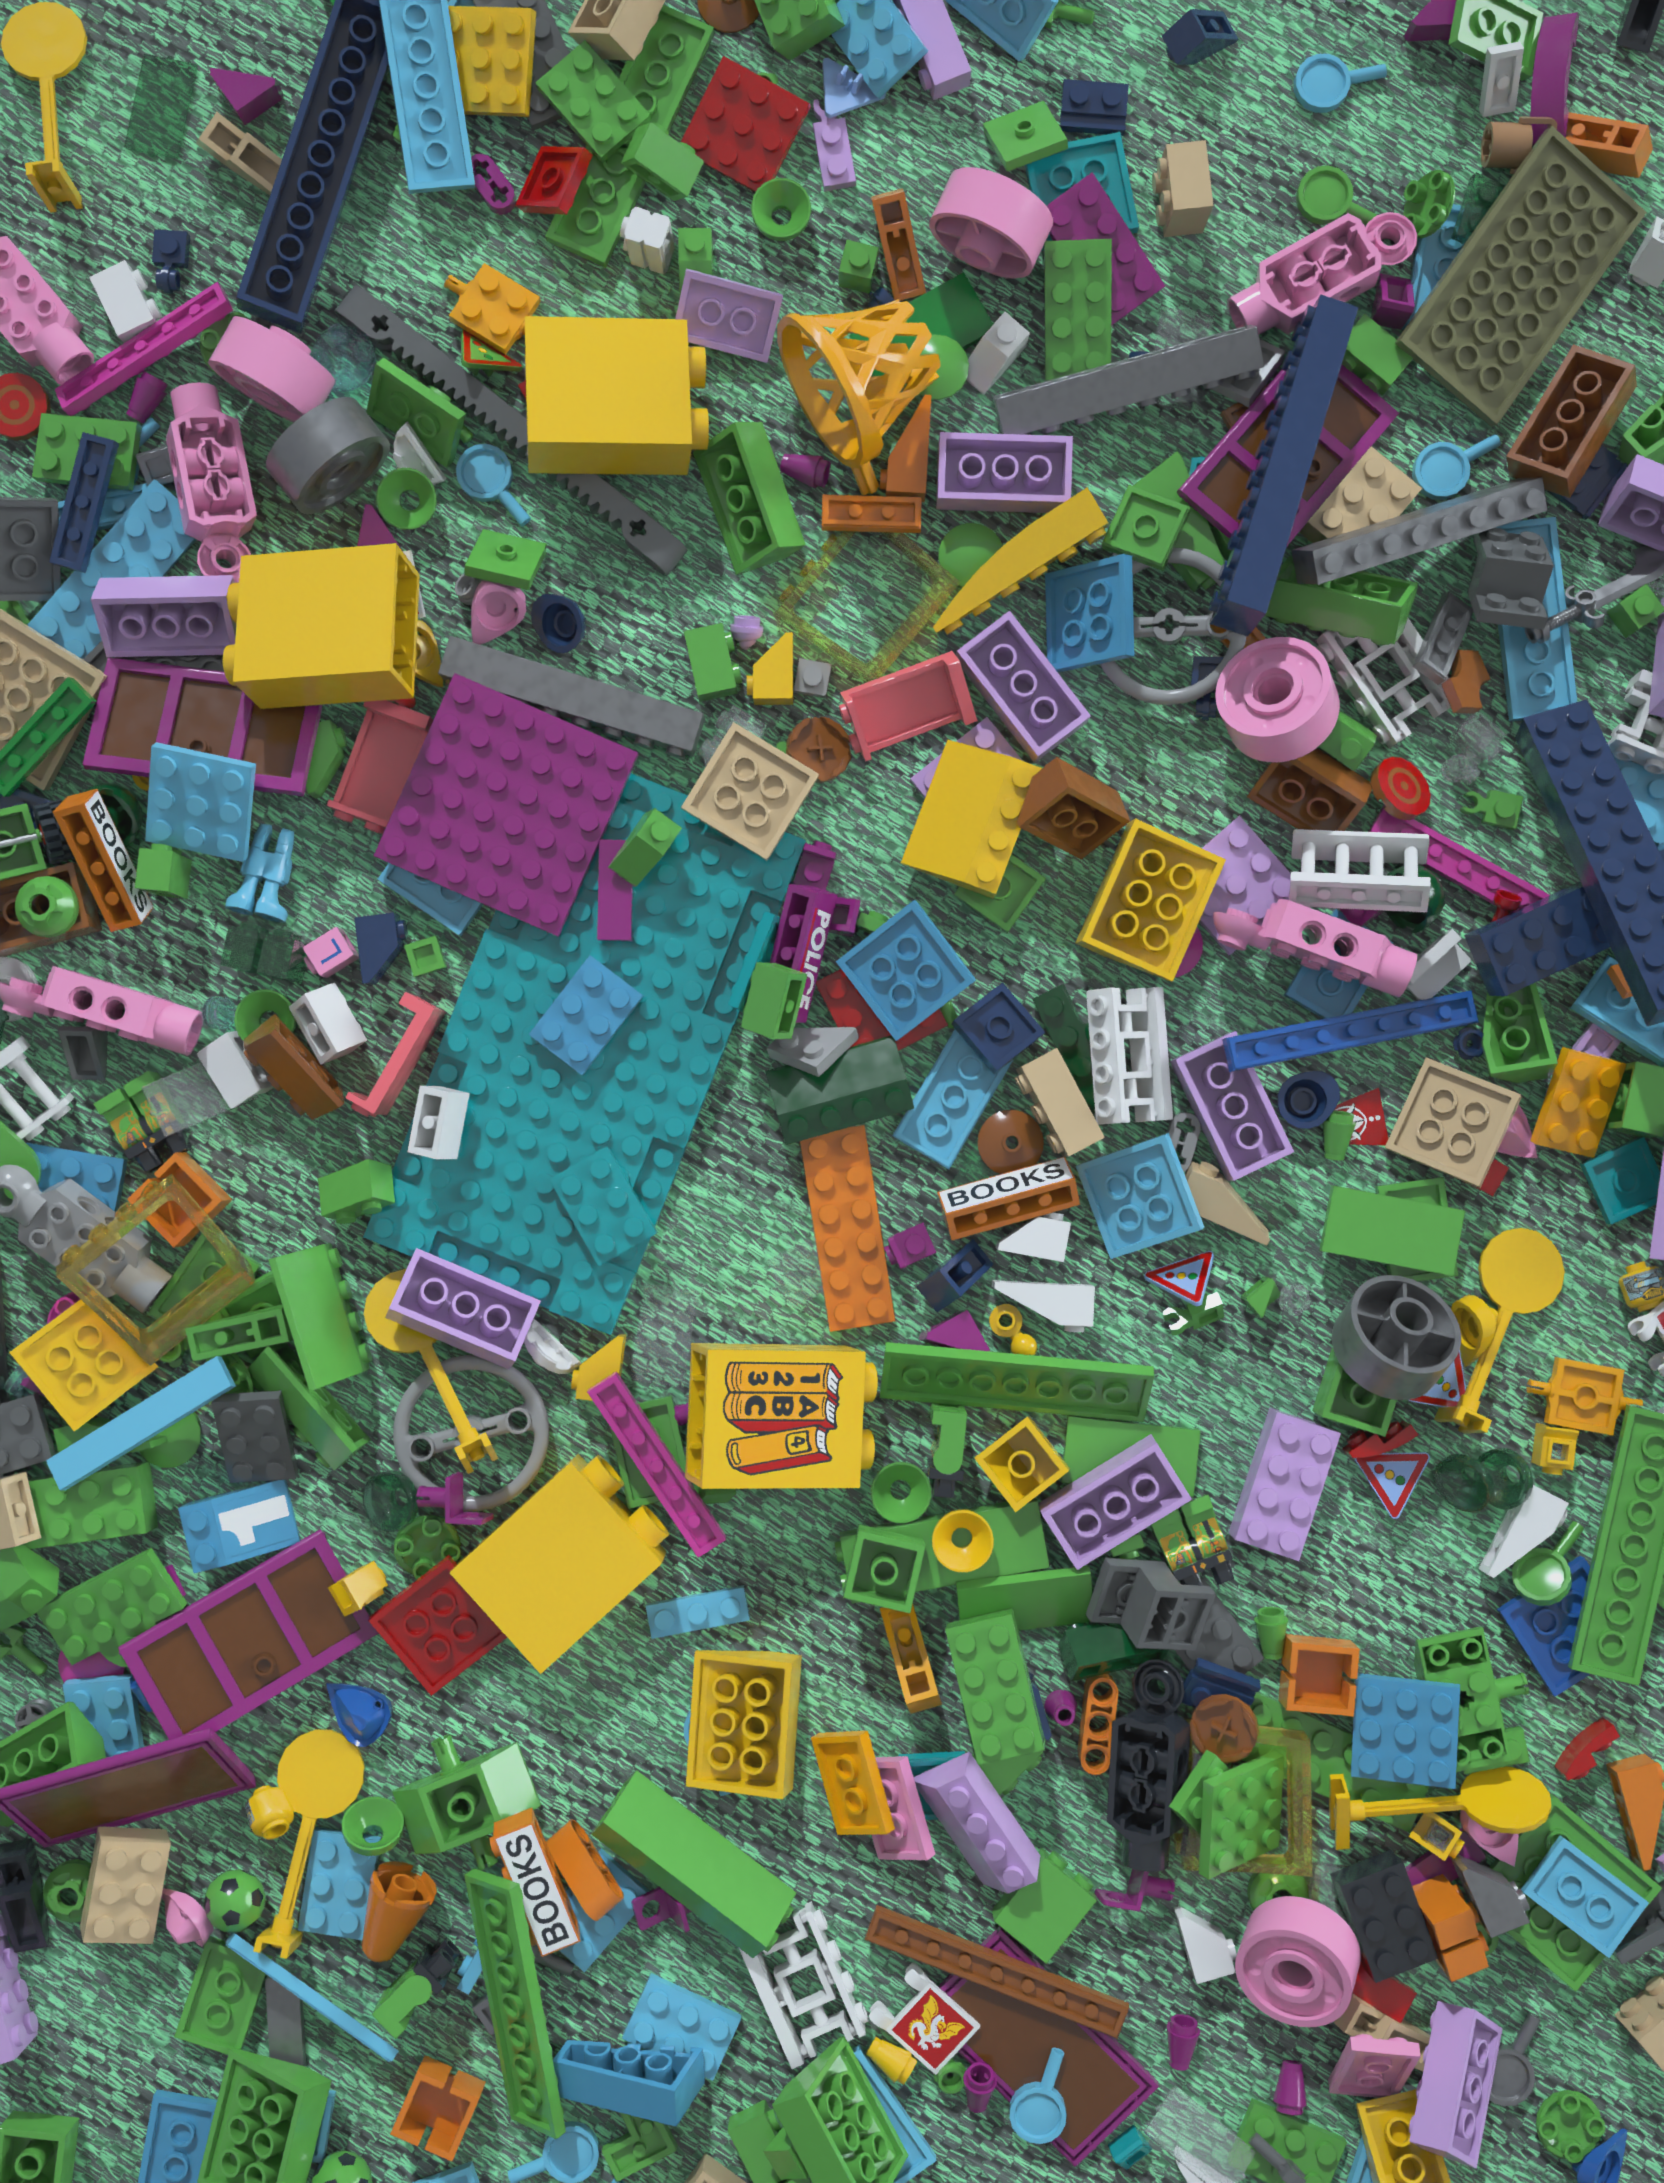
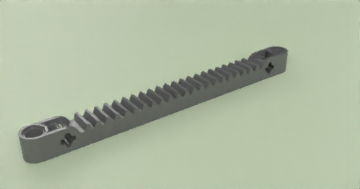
(367, 315)

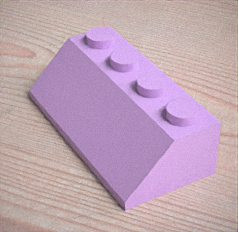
(164, 615)
(980, 1824)
(1455, 2083)

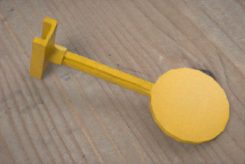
(44, 45)
(1521, 1276)
(406, 1340)
(320, 1779)
(1494, 1798)

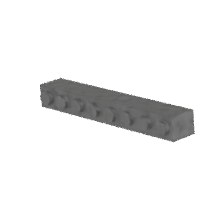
(1130, 381)
(1419, 530)
(577, 698)

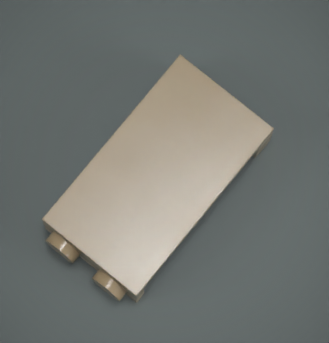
(17, 1512)

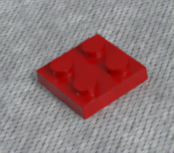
(554, 180)

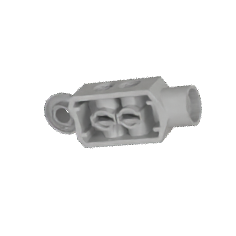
(65, 1217)

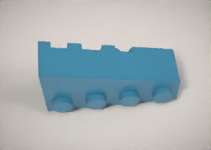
(630, 2079)

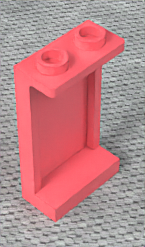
(907, 704)
(379, 764)
(402, 1060)

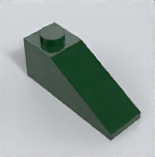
(1101, 1650)

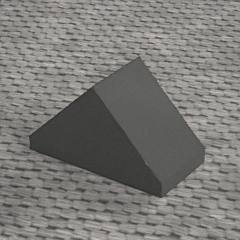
(85, 1052)

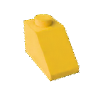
(773, 675)
(599, 1366)

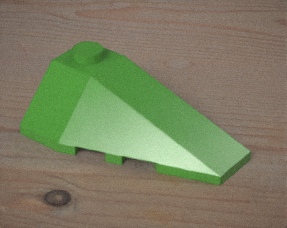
(1517, 1037)
(25, 1584)

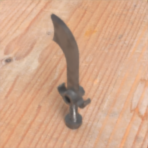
(1582, 607)

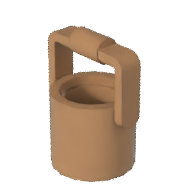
(1509, 142)

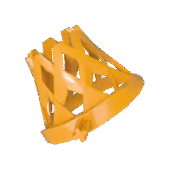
(871, 399)

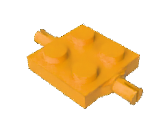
(492, 307)
(1583, 1396)

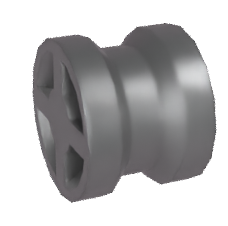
(26, 1713)

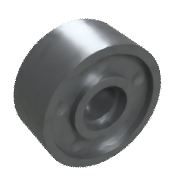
(327, 455)
(1396, 1337)

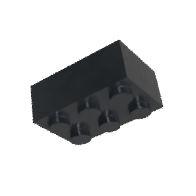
(1384, 1915)

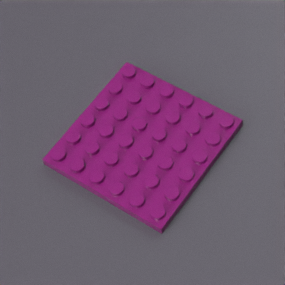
(506, 804)

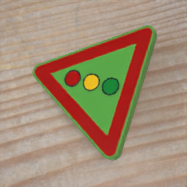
(480, 355)

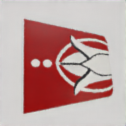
(1369, 1118)

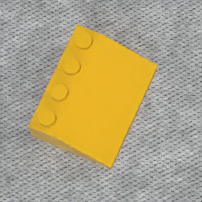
(970, 817)
(1150, 900)
(744, 1722)

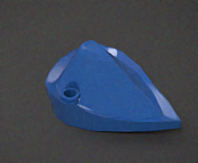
(358, 1712)
(1603, 2162)

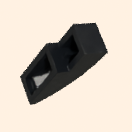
(1639, 24)
(22, 1896)

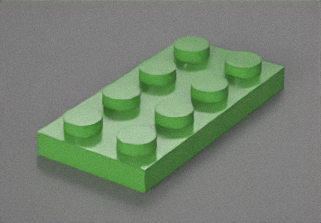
(1077, 305)

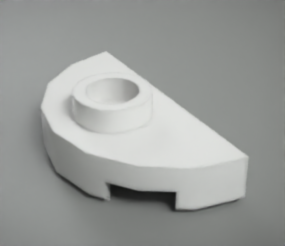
(411, 453)
(549, 1351)

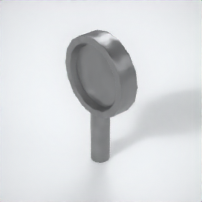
(1513, 2071)

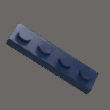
(84, 502)

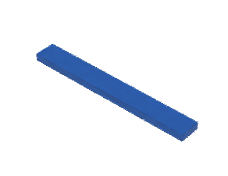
(1349, 1031)

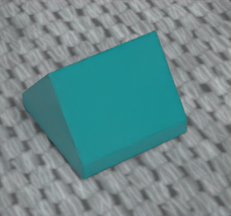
(1129, 2147)

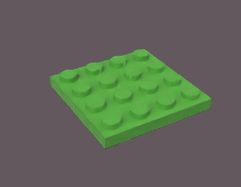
(1545, 1935)

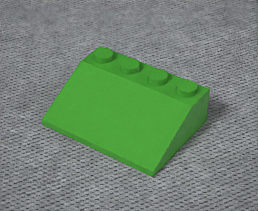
(320, 1315)
(264, 2121)
(839, 2121)

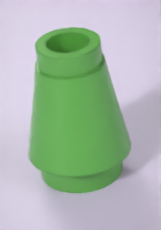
(1337, 1134)
(1271, 1630)

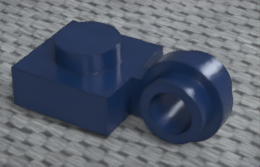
(170, 252)
(1202, 667)

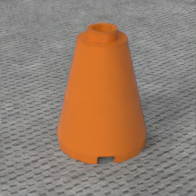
(394, 1908)

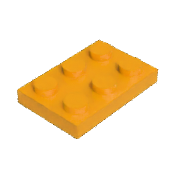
(1578, 1102)
(852, 1783)

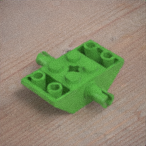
(1465, 1660)
(492, 1784)

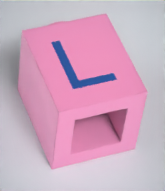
(330, 953)

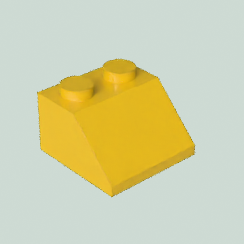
(1022, 1463)

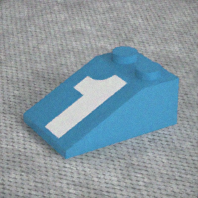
(239, 1525)

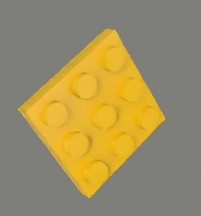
(494, 58)
(80, 1364)

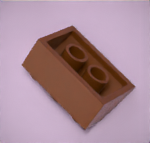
(1312, 792)
(1071, 809)
(293, 1069)

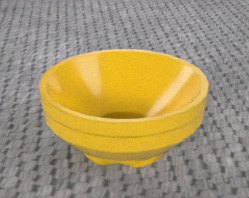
(968, 1557)

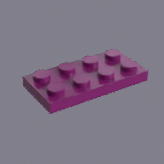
(1089, 214)

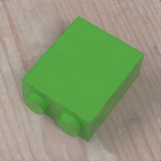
(1048, 1909)

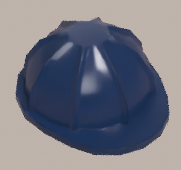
(558, 622)
(1308, 1099)

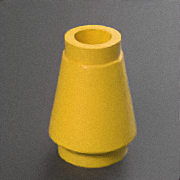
(891, 2060)

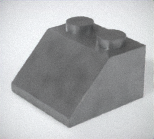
(1496, 1900)

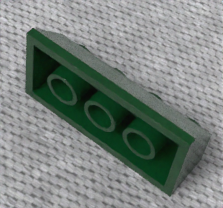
(855, 1089)

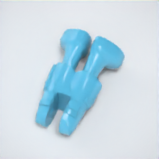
(267, 866)

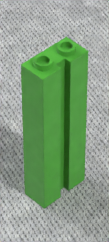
(1016, 1548)
(695, 1865)

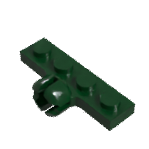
(1069, 1036)

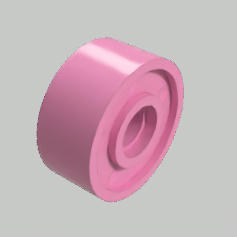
(991, 222)
(271, 368)
(1277, 699)
(1298, 1961)

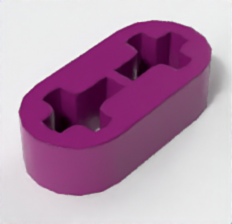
(497, 180)

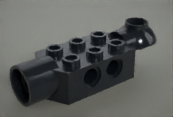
(1149, 1767)

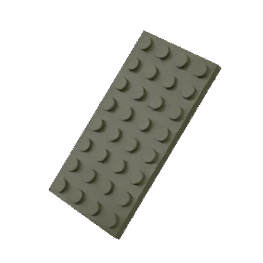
(1521, 277)

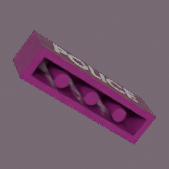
(804, 935)

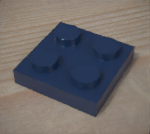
(998, 1028)

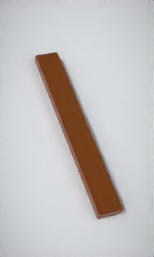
(997, 1971)

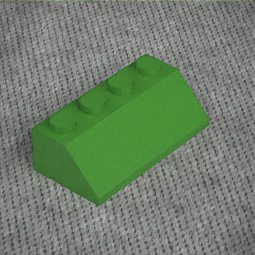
(749, 497)
(1351, 605)
(314, 1413)
(48, 1746)

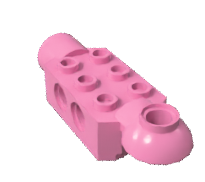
(1332, 262)
(37, 319)
(210, 477)
(1363, 956)
(70, 996)

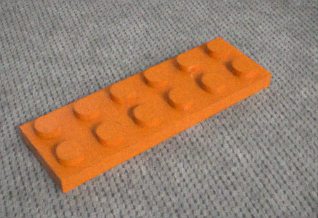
(847, 1229)

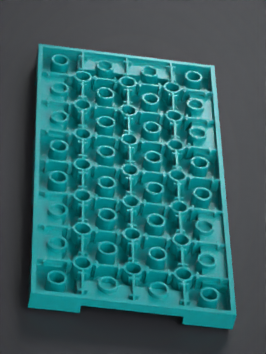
(640, 1095)

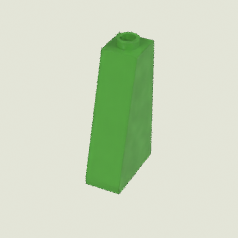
(1196, 532)

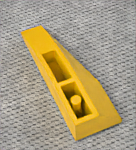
(1027, 556)

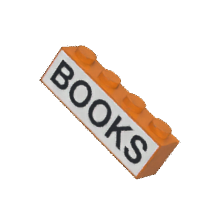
(103, 859)
(1008, 1198)
(531, 1865)

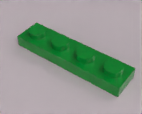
(42, 733)

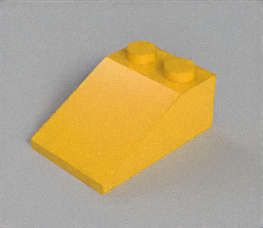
(1388, 2143)

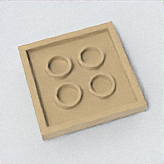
(750, 791)
(1453, 1122)

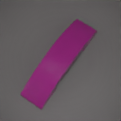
(1552, 71)

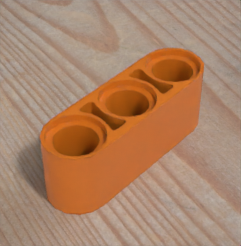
(1099, 1738)
(584, 1870)

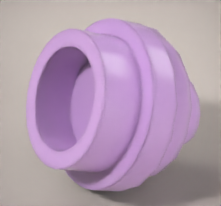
(746, 630)

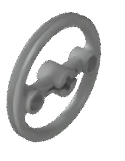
(1202, 628)
(533, 1409)

